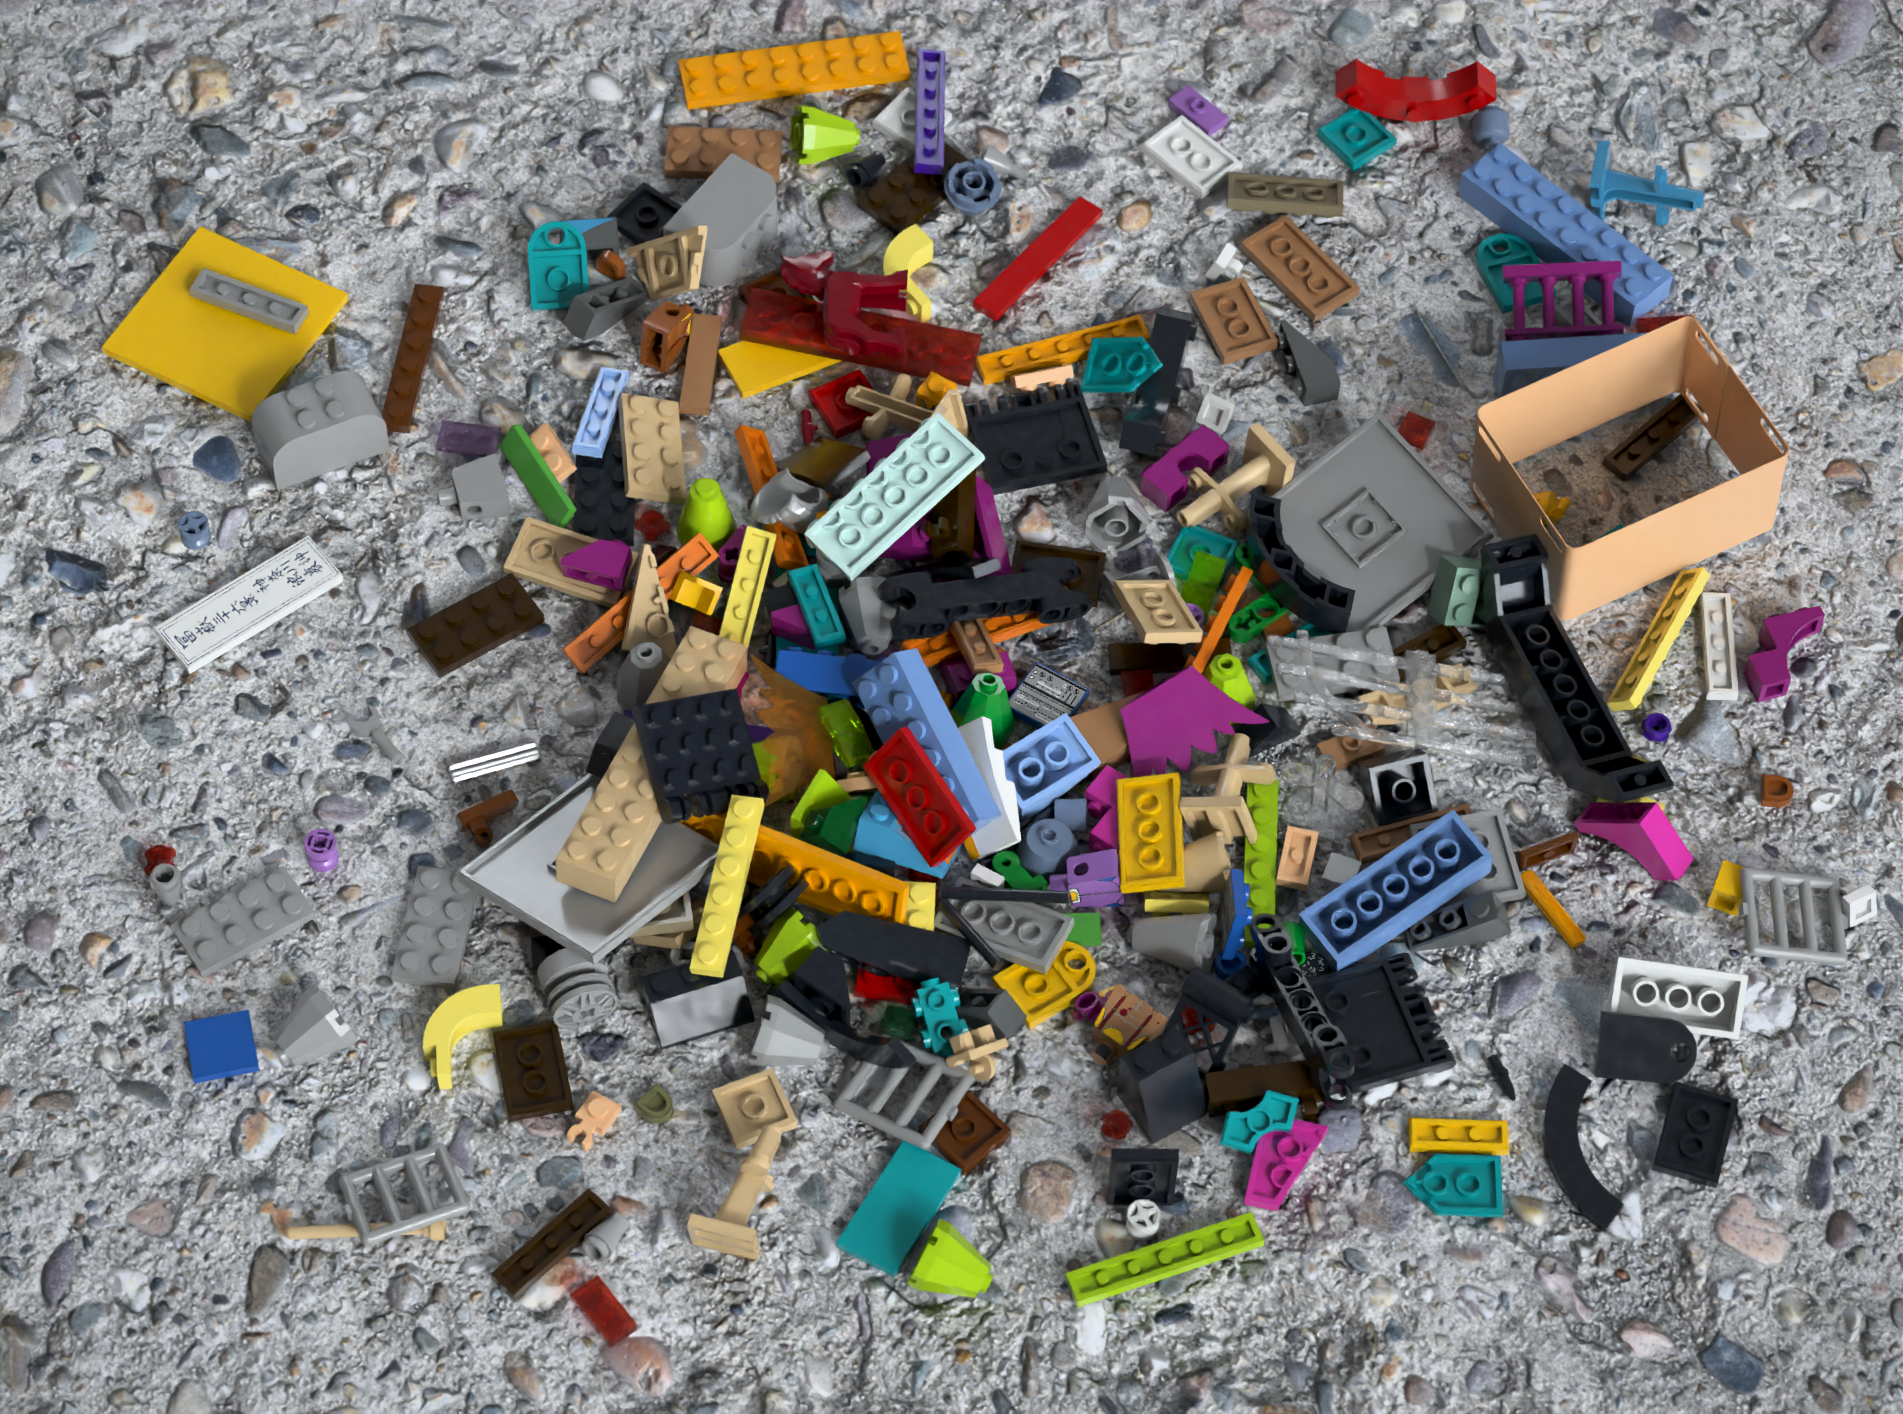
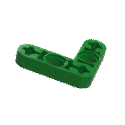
(1243, 616)

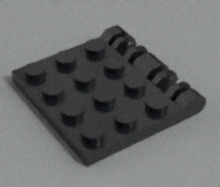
(1036, 442)
(698, 754)
(1383, 1021)

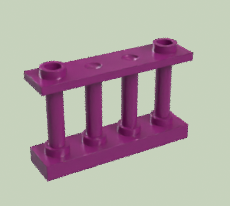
(1576, 275)

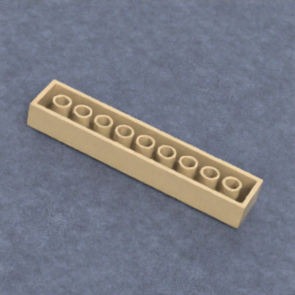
(624, 807)

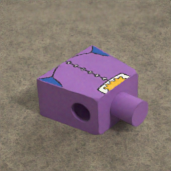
(1092, 880)

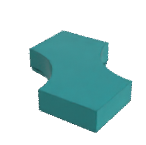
(1244, 1129)

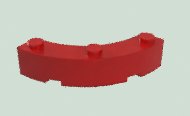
(1415, 97)

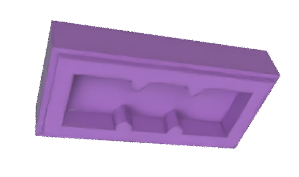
(1198, 110)

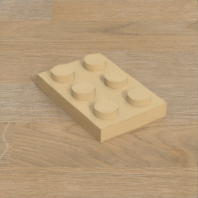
(1157, 611)

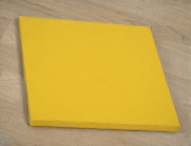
(212, 349)

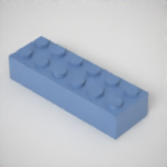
(1532, 360)
(904, 695)
(1395, 892)

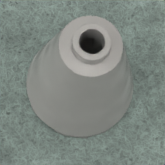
(1178, 939)

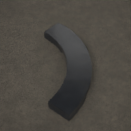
(953, 569)
(875, 1050)
(1565, 1153)

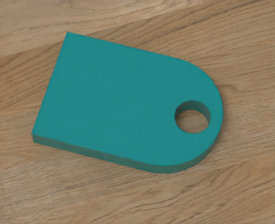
(1491, 264)
(556, 270)

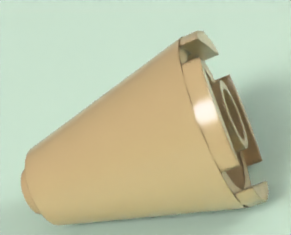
(1205, 865)

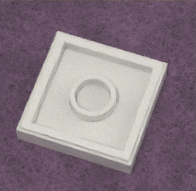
(898, 119)

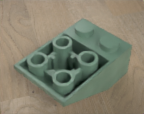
(1458, 592)

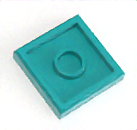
(1356, 138)
(1198, 538)

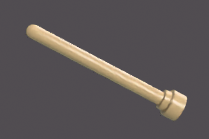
(436, 1231)

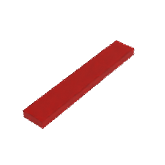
(1037, 258)

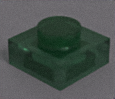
(898, 1022)

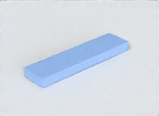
(600, 412)

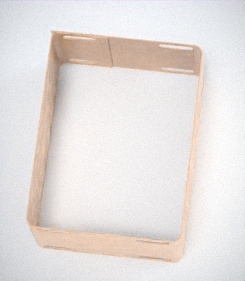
(1602, 390)

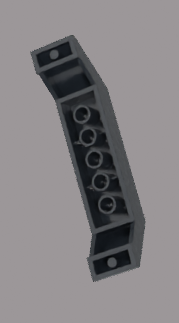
(1554, 680)

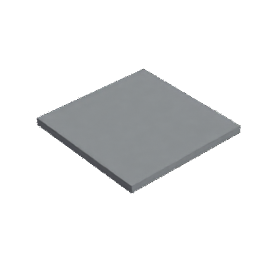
(1376, 521)
(521, 877)

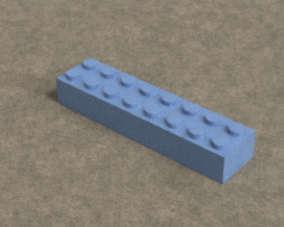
(1562, 230)

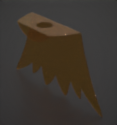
(799, 733)

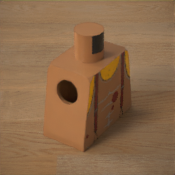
(1124, 1025)

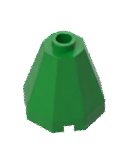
(986, 698)

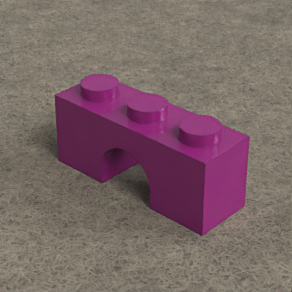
(1164, 481)

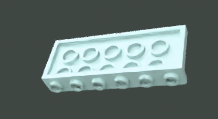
(893, 496)

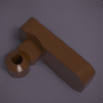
(477, 816)
(744, 939)

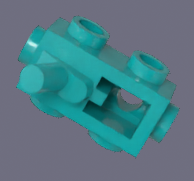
(937, 1009)

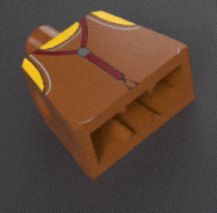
(665, 335)

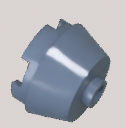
(972, 187)
(1047, 848)

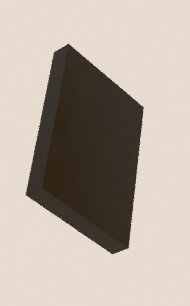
(824, 462)
(1089, 563)
(533, 1071)

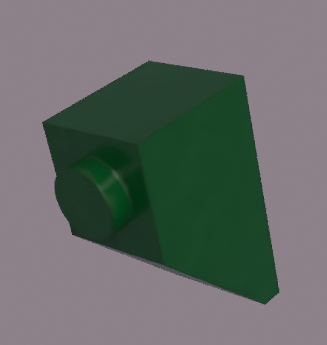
(834, 824)

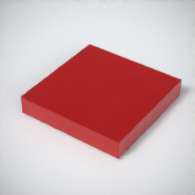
(832, 406)

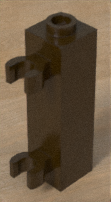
(954, 522)
(1245, 1087)

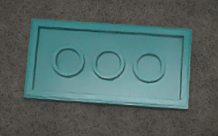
(898, 1208)

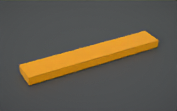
(1054, 350)

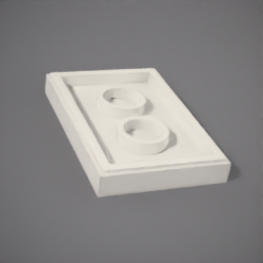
(1191, 156)

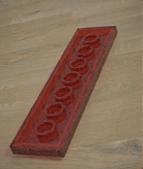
(793, 325)

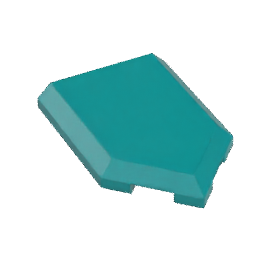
(1118, 365)
(1459, 1185)

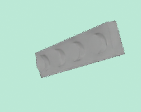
(249, 301)

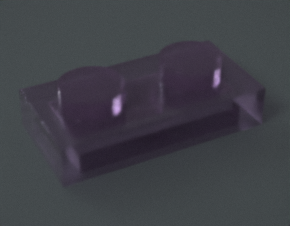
(468, 439)

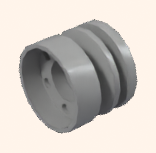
(576, 989)

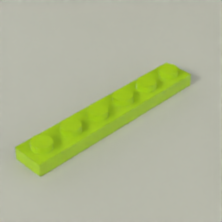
(1261, 857)
(1164, 1259)

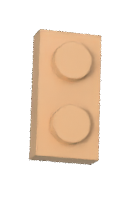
(1052, 375)
(553, 452)
(1297, 858)

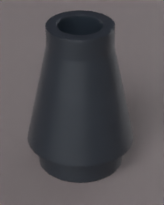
(863, 170)

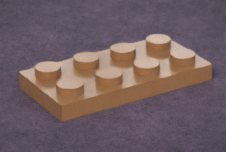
(701, 150)
(1300, 268)

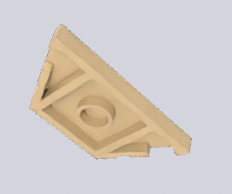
(671, 262)

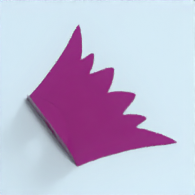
(1178, 715)

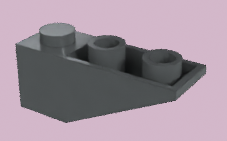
(1311, 368)
(1461, 924)

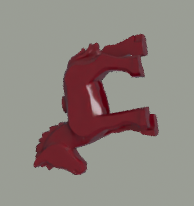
(841, 300)

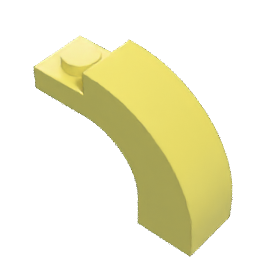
(911, 251)
(458, 1015)

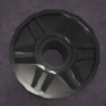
(775, 896)

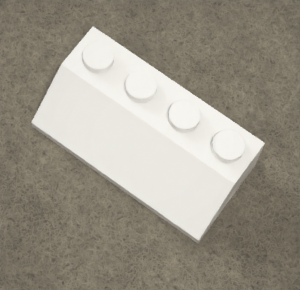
(1698, 997)

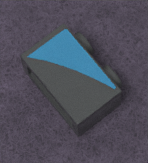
(598, 235)

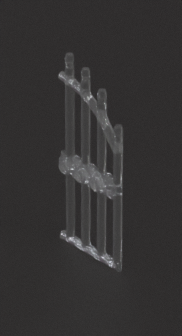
(1421, 700)

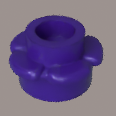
(1657, 721)

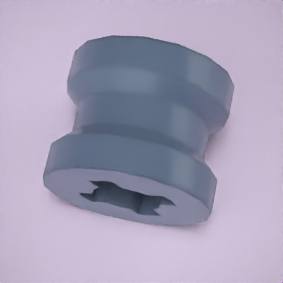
(198, 523)

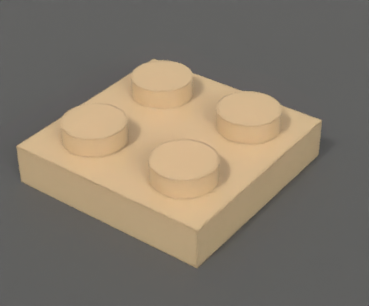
(751, 1104)

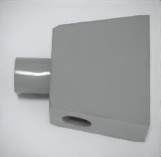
(477, 490)

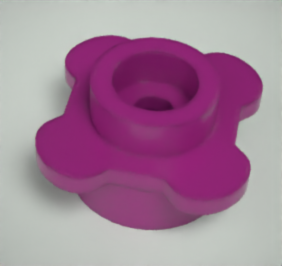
(1088, 1006)

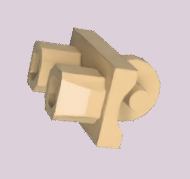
(977, 1051)

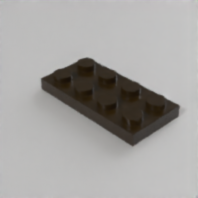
(907, 196)
(475, 625)

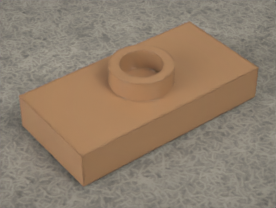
(1349, 750)

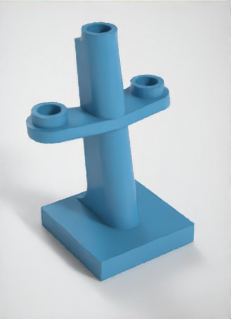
(1614, 185)

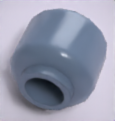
(1490, 126)

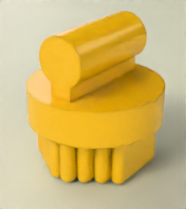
(1551, 506)

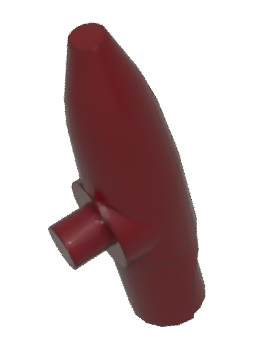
(807, 427)

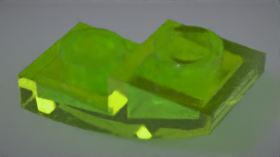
(1203, 580)
(848, 733)

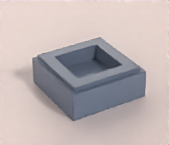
(1072, 813)

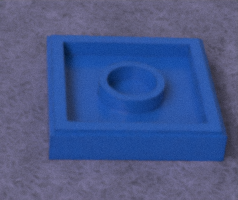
(221, 1046)

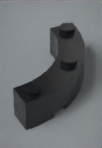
(1147, 418)
(1284, 573)

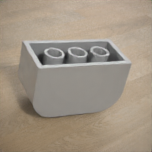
(740, 218)
(318, 428)

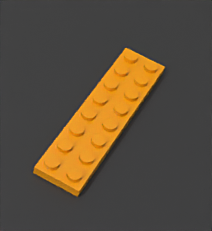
(793, 69)
(833, 880)

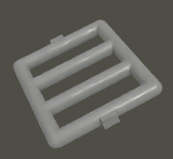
(1781, 950)
(898, 1127)
(399, 1225)

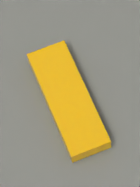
(1458, 1136)

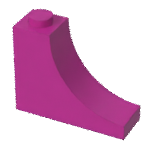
(1642, 832)

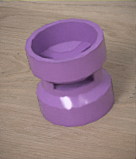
(321, 850)

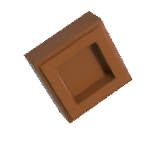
(1280, 627)

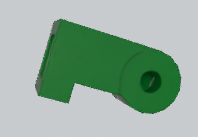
(1016, 877)

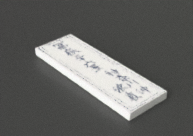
(248, 604)

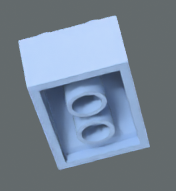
(1048, 765)

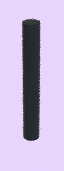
(970, 934)

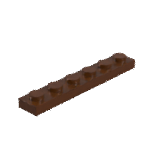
(412, 357)

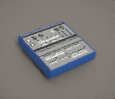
(1046, 696)
(1233, 914)

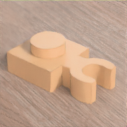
(594, 1116)

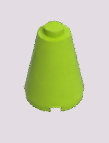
(706, 513)

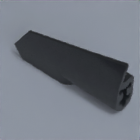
(895, 948)

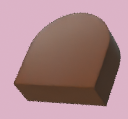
(611, 265)
(1775, 791)

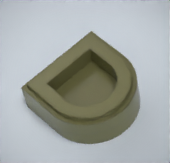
(655, 1105)

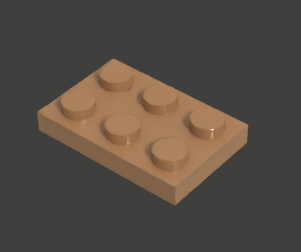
(1233, 320)

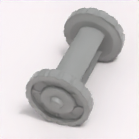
(1161, 568)

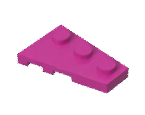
(1280, 1161)

